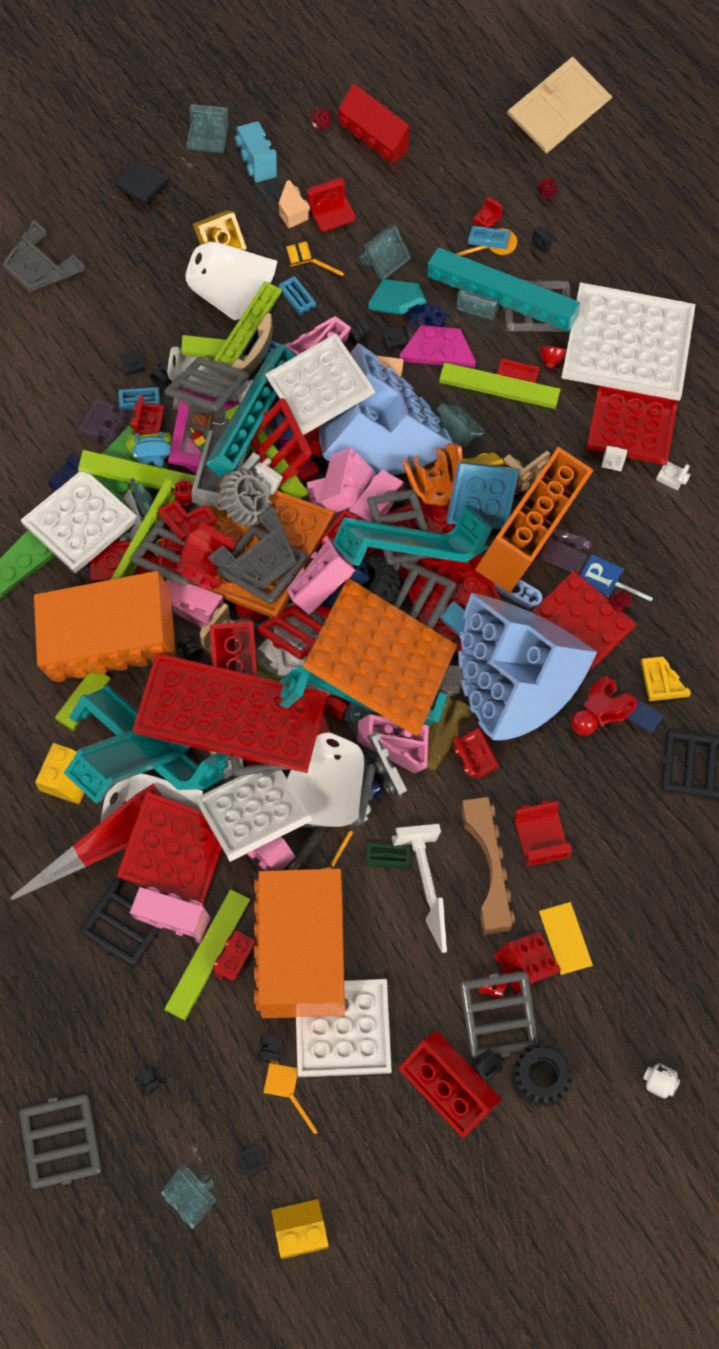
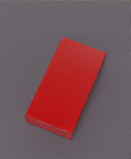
(518, 370)

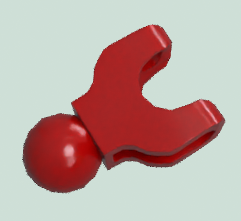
(602, 708)

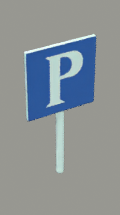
(604, 577)

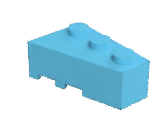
(256, 152)

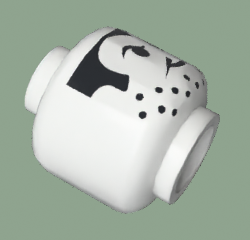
(661, 1080)

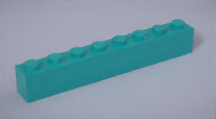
(504, 288)
(247, 416)

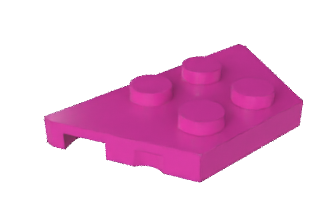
(437, 346)

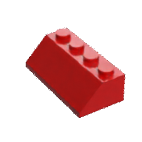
(374, 124)
(234, 647)
(449, 1084)

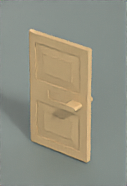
(559, 105)

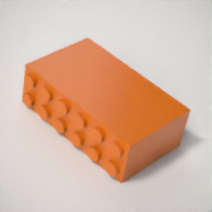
(534, 520)
(103, 626)
(299, 944)

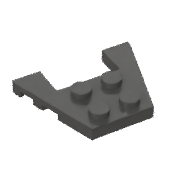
(32, 267)
(265, 559)
(391, 779)

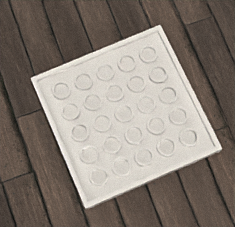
(629, 341)

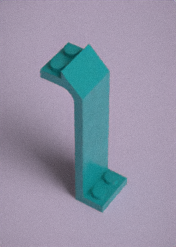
(459, 545)
(297, 678)
(121, 717)
(117, 759)

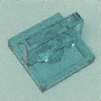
(385, 252)
(458, 424)

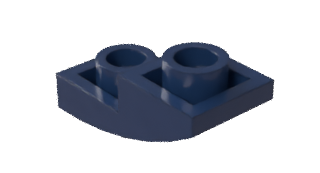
(645, 716)

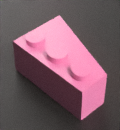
(345, 480)
(321, 577)
(194, 603)

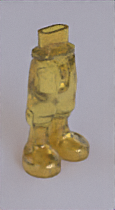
(441, 736)

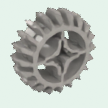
(244, 497)

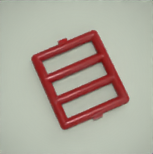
(298, 438)
(279, 642)

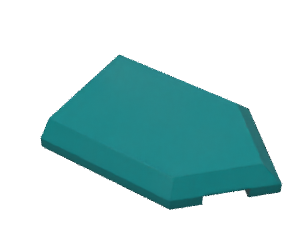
(396, 296)

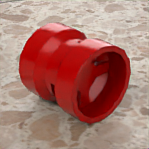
(184, 494)
(496, 993)

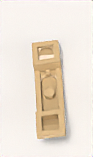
(259, 350)

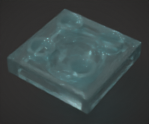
(189, 1195)

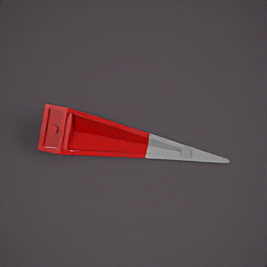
(98, 844)

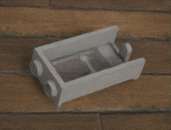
(207, 483)

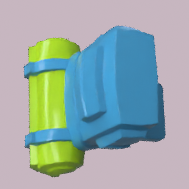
(150, 447)

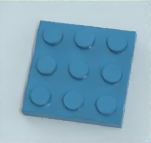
(485, 490)

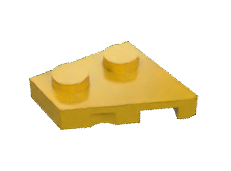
(661, 680)

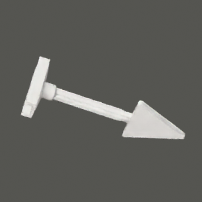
(418, 837)

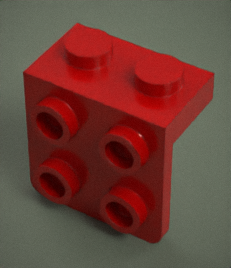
(330, 205)

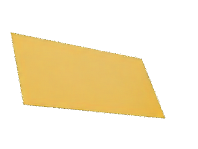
(565, 938)

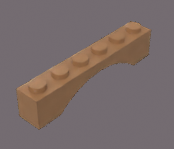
(478, 821)

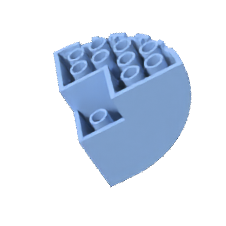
(385, 425)
(517, 666)

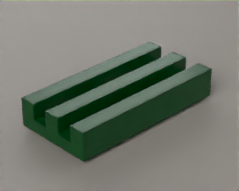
(384, 863)

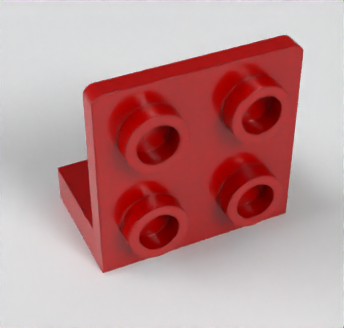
(527, 955)

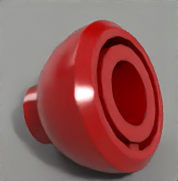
(552, 356)

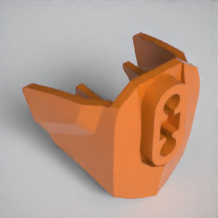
(436, 476)

